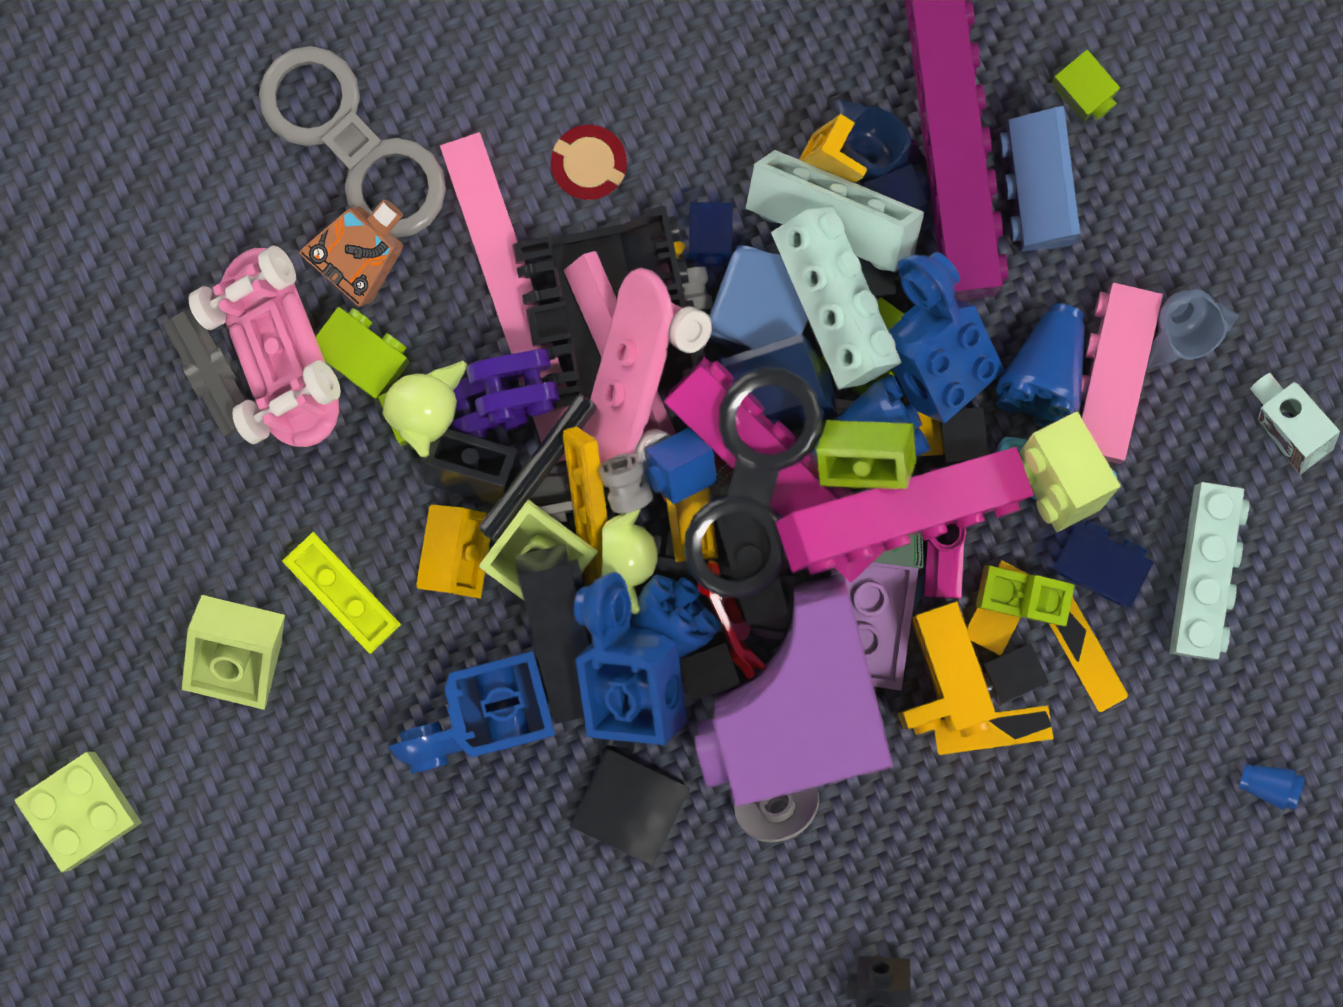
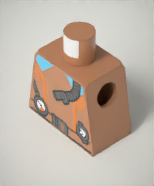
(357, 250)

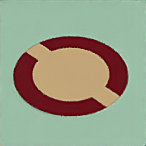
(588, 162)

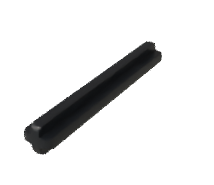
(536, 469)

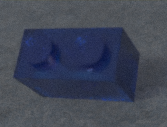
(1102, 565)

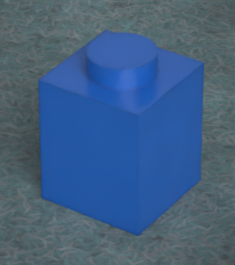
(680, 466)

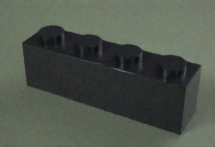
(549, 596)

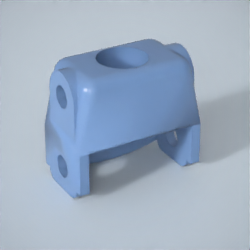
(755, 303)

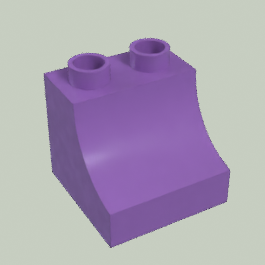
(805, 714)

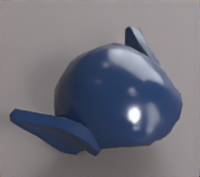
(878, 139)

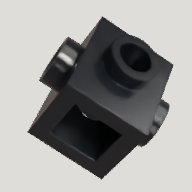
(880, 982)

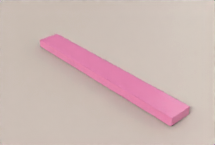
(493, 241)

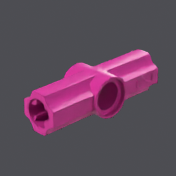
(944, 566)

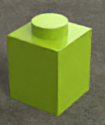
(1086, 87)

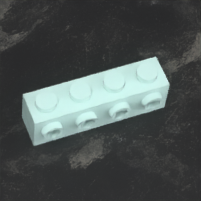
(874, 224)
(836, 297)
(1207, 571)

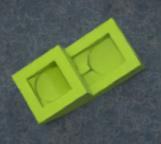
(1025, 595)

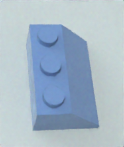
(1040, 180)

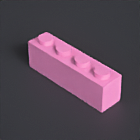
(1117, 366)

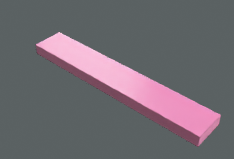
(598, 306)

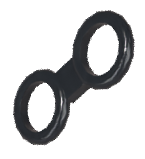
(752, 481)

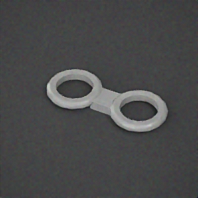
(349, 136)

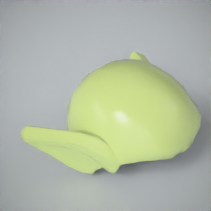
(423, 405)
(629, 552)

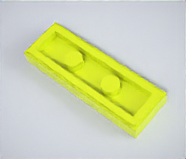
(341, 593)

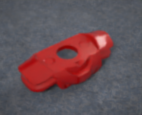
(733, 627)

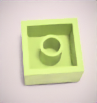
(1067, 472)
(78, 811)

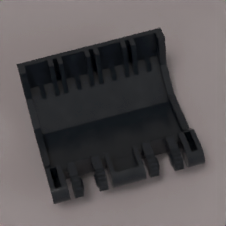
(621, 249)

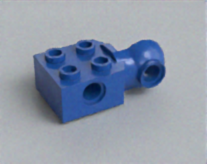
(940, 340)
(626, 674)
(489, 712)

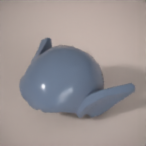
(1189, 327)

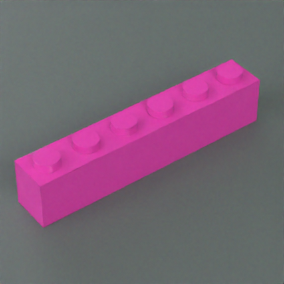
(798, 487)
(891, 515)

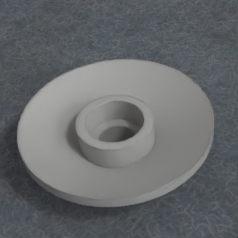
(763, 824)

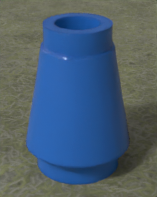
(1274, 785)

